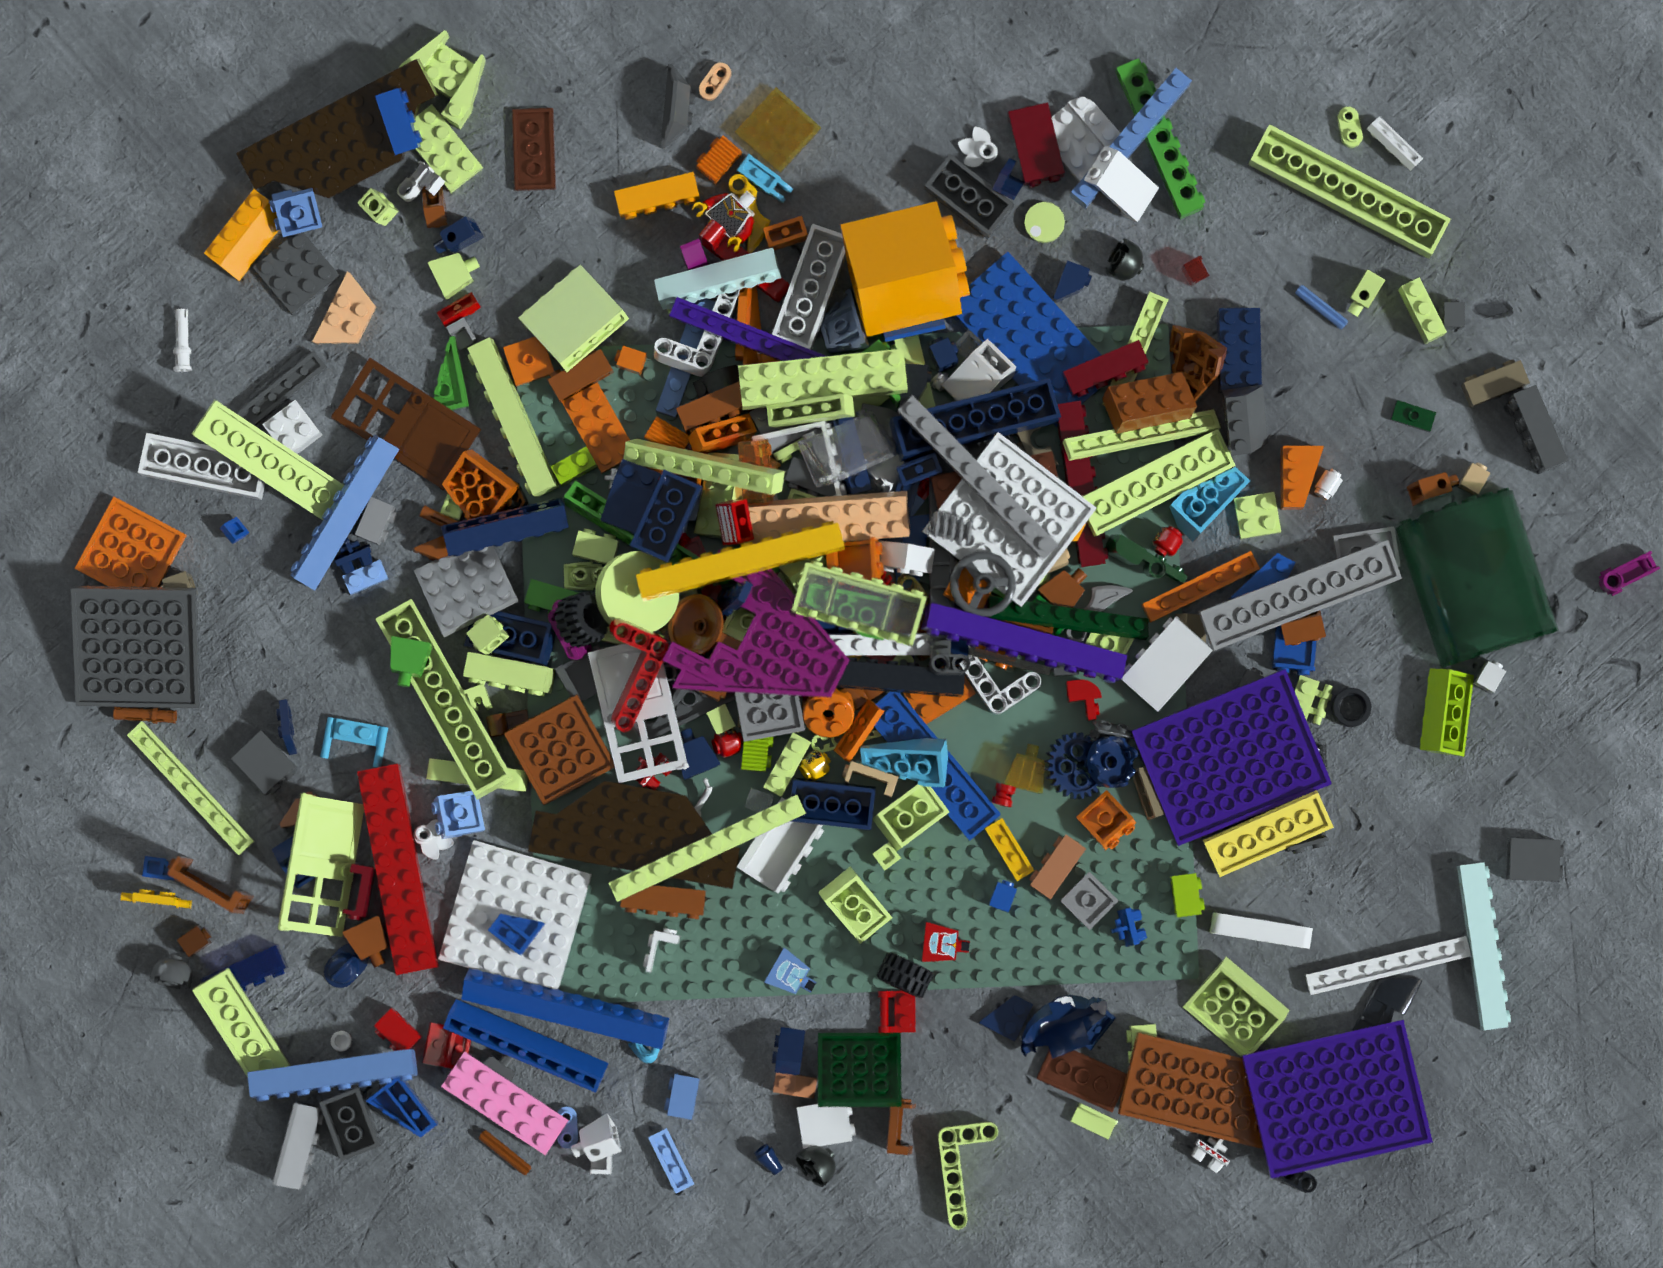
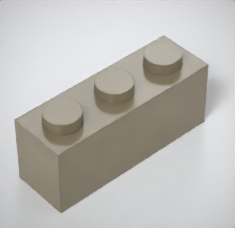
(1494, 382)

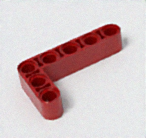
(715, 240)
(638, 672)

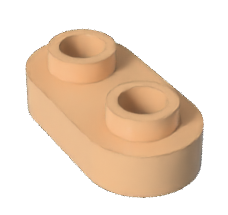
(715, 82)

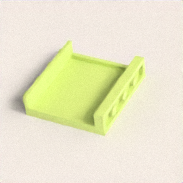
(573, 318)

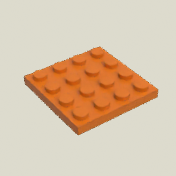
(130, 548)

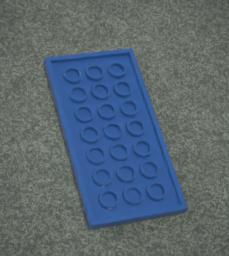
(1025, 327)

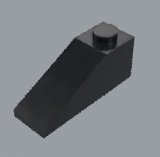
(917, 381)

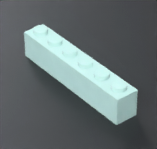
(718, 278)

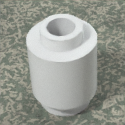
(1328, 484)

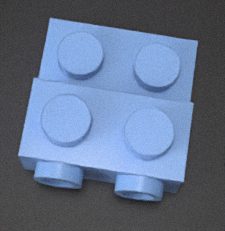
(457, 814)

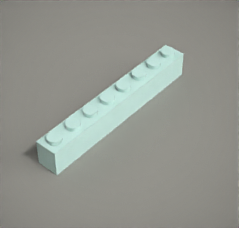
(1483, 947)

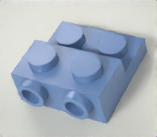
(295, 211)

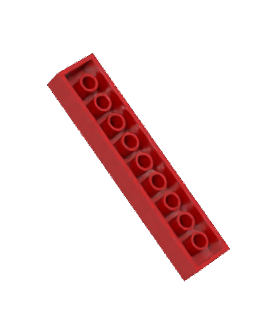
(397, 869)

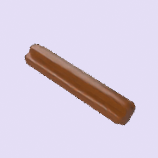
(504, 1152)

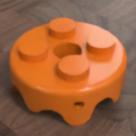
(840, 704)

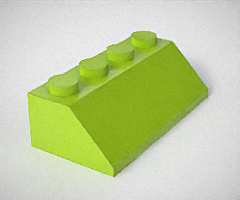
(1446, 712)

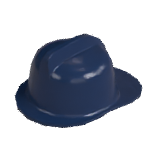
(344, 967)

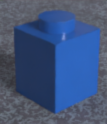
(1003, 896)

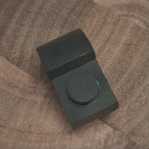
(716, 380)

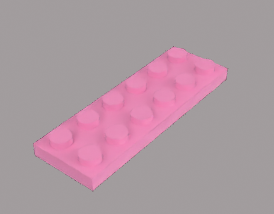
(504, 1103)

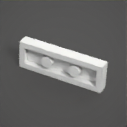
(1394, 143)

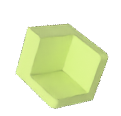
(721, 719)

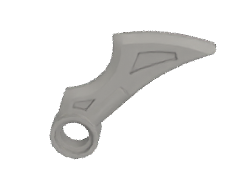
(1102, 598)

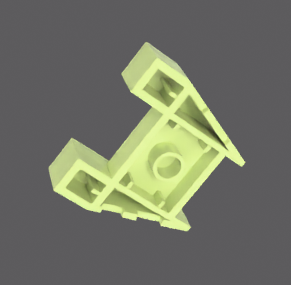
(451, 76)

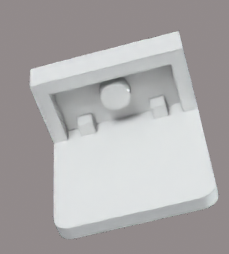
(667, 935)

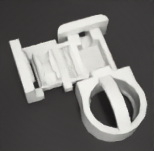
(421, 177)

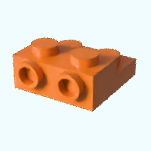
(1107, 820)

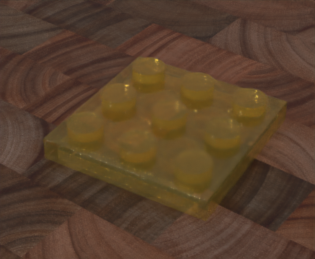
(778, 130)

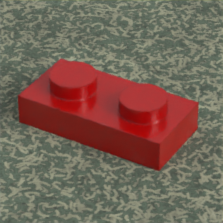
(461, 308)

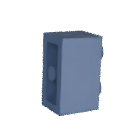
(683, 1096)

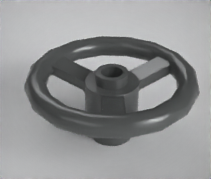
(967, 562)

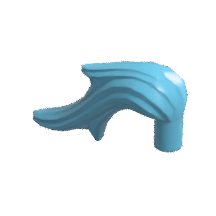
(644, 1053)

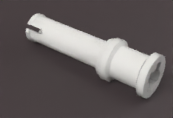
(182, 350)

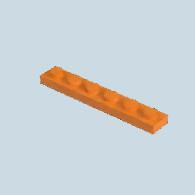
(1200, 586)

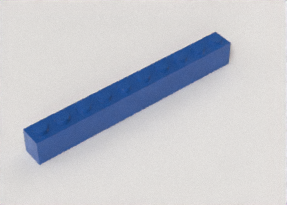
(565, 1008)

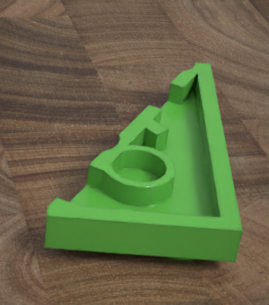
(451, 385)

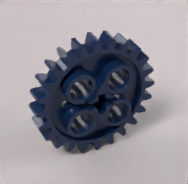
(1067, 780)

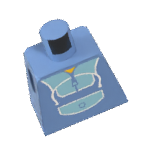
(790, 974)

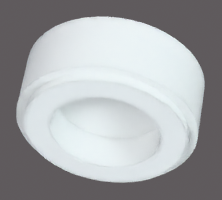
(341, 1041)

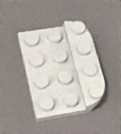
(1082, 134)

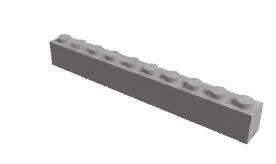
(977, 477)

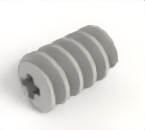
(951, 527)

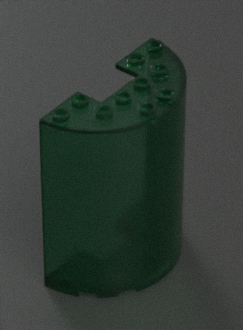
(1476, 577)

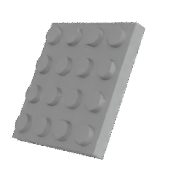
(465, 588)

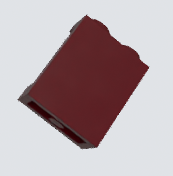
(365, 892)

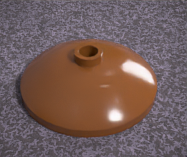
(687, 624)

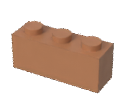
(1056, 866)

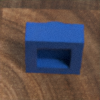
(234, 530)

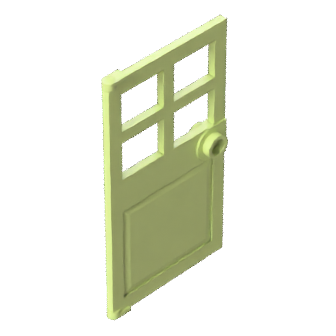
(324, 848)

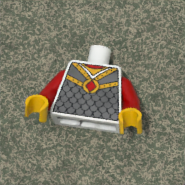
(731, 214)

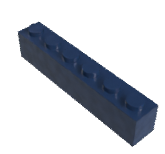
(505, 527)

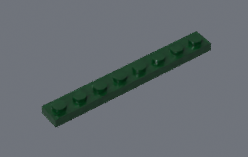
(1073, 619)

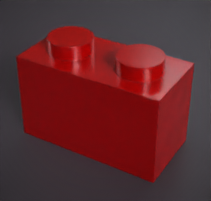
(397, 1031)

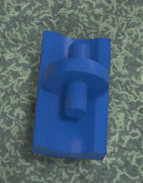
(1126, 927)

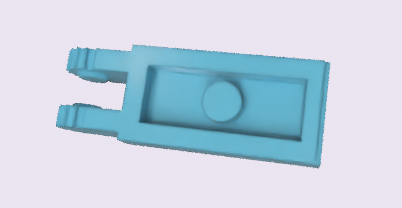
(763, 177)

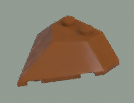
(1197, 357)

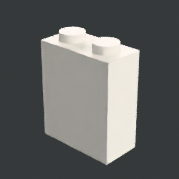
(824, 1125)

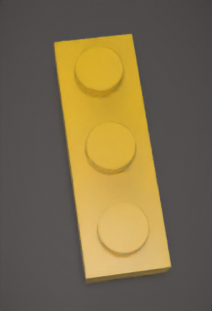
(1009, 849)

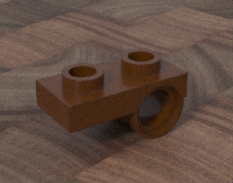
(503, 722)

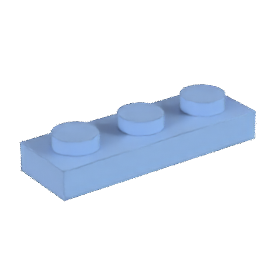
(671, 1160)

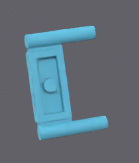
(356, 733)

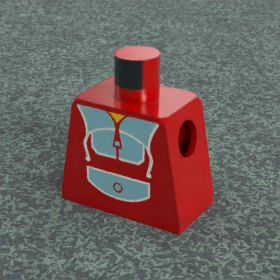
(942, 943)

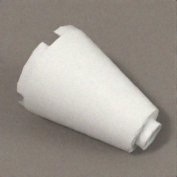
(884, 475)

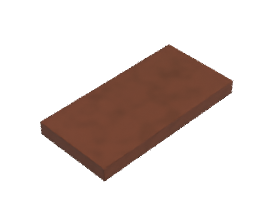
(533, 149)
(1084, 1078)

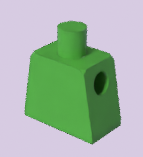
(408, 658)

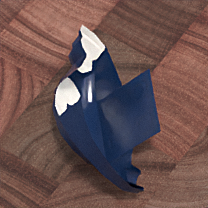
(1062, 1024)

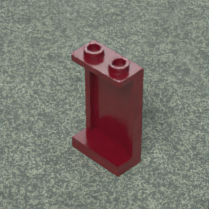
(1036, 144)

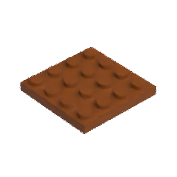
(560, 749)

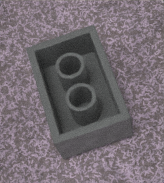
(350, 1123)

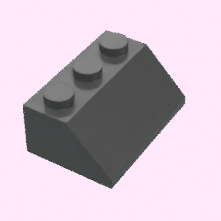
(1245, 419)

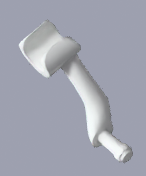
(704, 797)

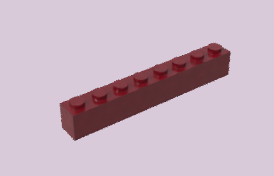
(1079, 477)

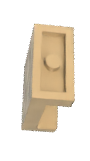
(872, 773)

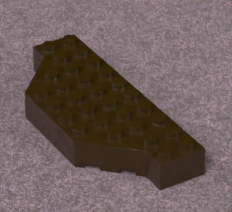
(338, 142)
(629, 830)

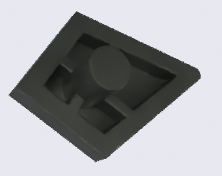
(518, 500)

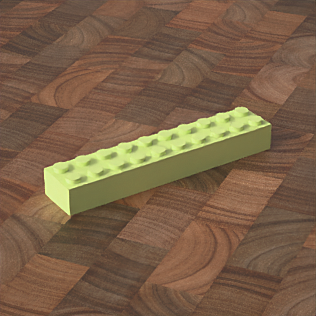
(1349, 191)
(449, 706)

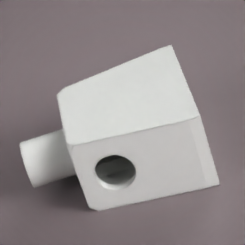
(598, 1139)

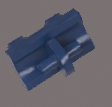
(362, 553)

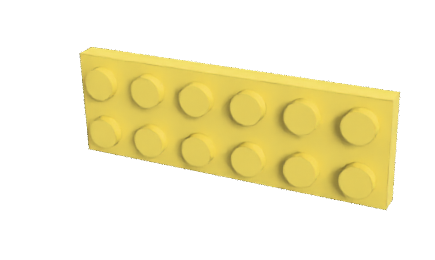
(1268, 833)

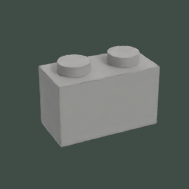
(375, 521)

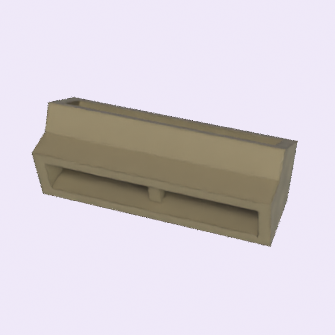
(1147, 794)

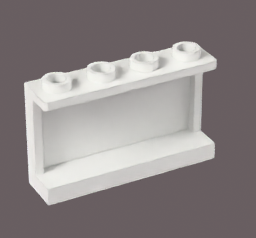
(1166, 663)
(778, 853)

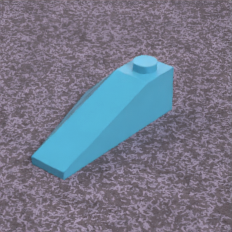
(1203, 503)
(915, 759)

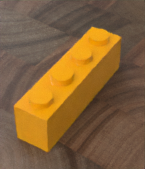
(656, 195)

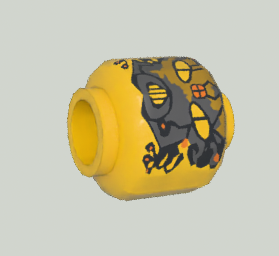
(815, 765)

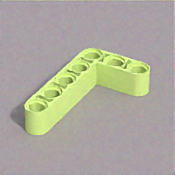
(955, 1166)

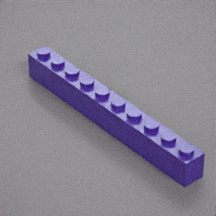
(1024, 642)

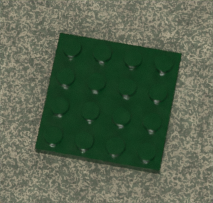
(859, 1070)

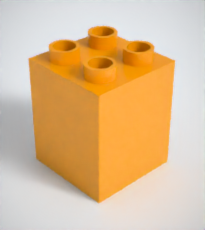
(905, 268)

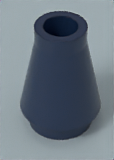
(766, 1156)

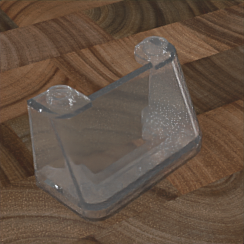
(846, 448)

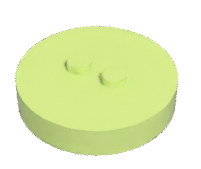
(620, 595)

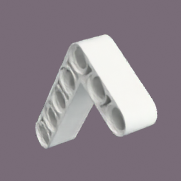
(700, 354)
(995, 693)

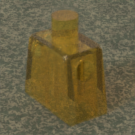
(1027, 771)

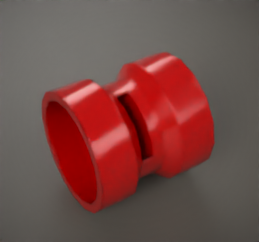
(1003, 795)

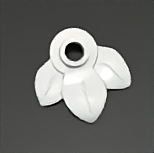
(975, 146)
(433, 843)

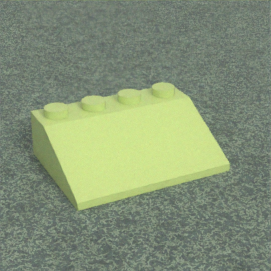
(1236, 1008)

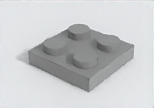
(1088, 900)

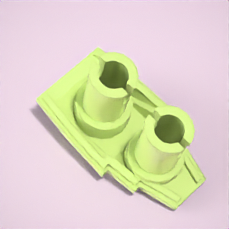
(581, 575)

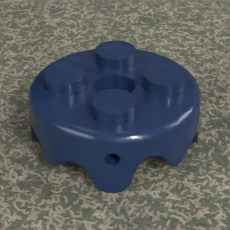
(1121, 757)

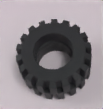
(580, 620)
(904, 975)

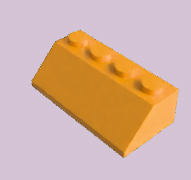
(244, 236)

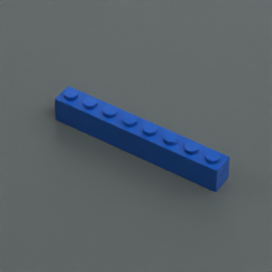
(525, 1045)

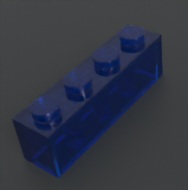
(256, 968)

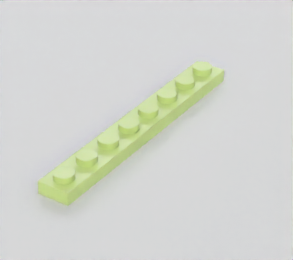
(1109, 441)
(190, 788)

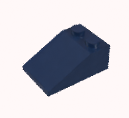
(629, 496)

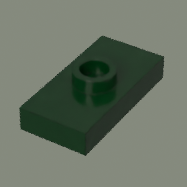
(1413, 416)

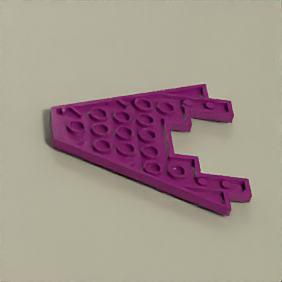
(777, 656)

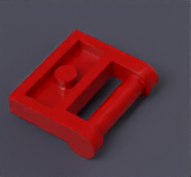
(904, 1012)

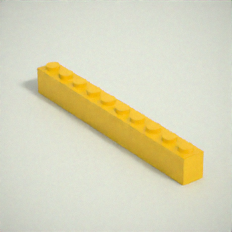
(740, 561)

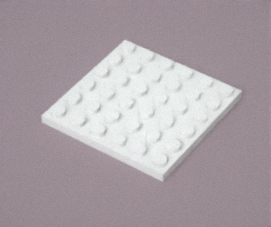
(1039, 493)
(522, 887)

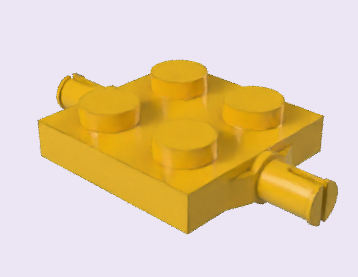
(149, 896)

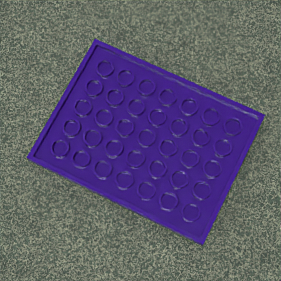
(1231, 757)
(1337, 1099)

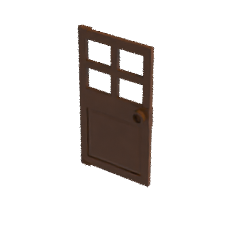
(424, 431)

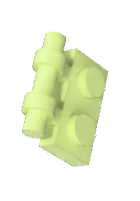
(1306, 691)

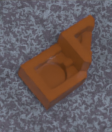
(433, 549)

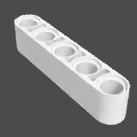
(1261, 930)

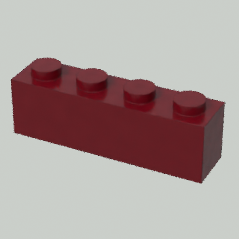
(1105, 368)

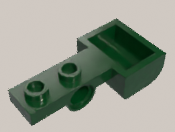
(1132, 554)

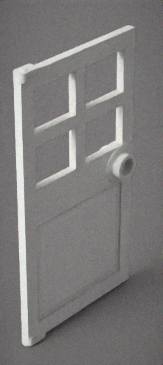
(611, 672)

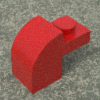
(1084, 691)

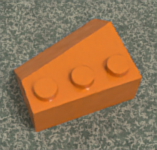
(478, 486)

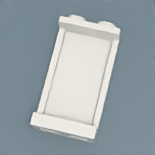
(1121, 183)

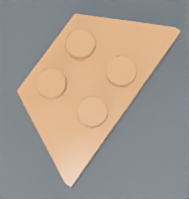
(346, 315)

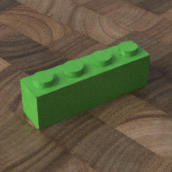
(543, 595)

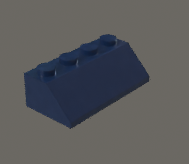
(835, 803)

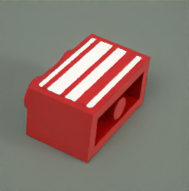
(734, 521)

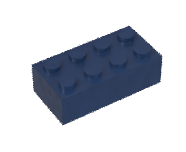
(1241, 333)
(666, 516)
(527, 638)

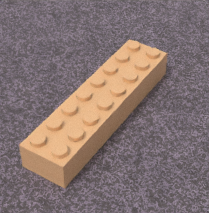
(858, 515)

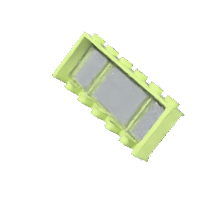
(859, 603)

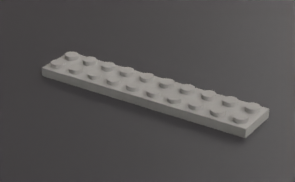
(1300, 595)

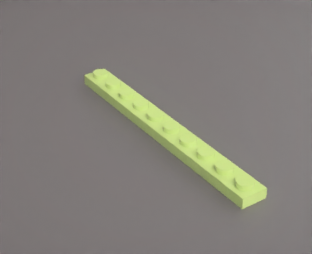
(707, 848)

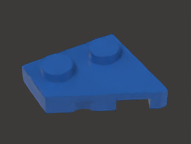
(516, 931)

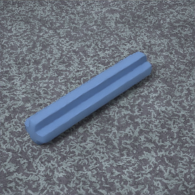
(1321, 307)

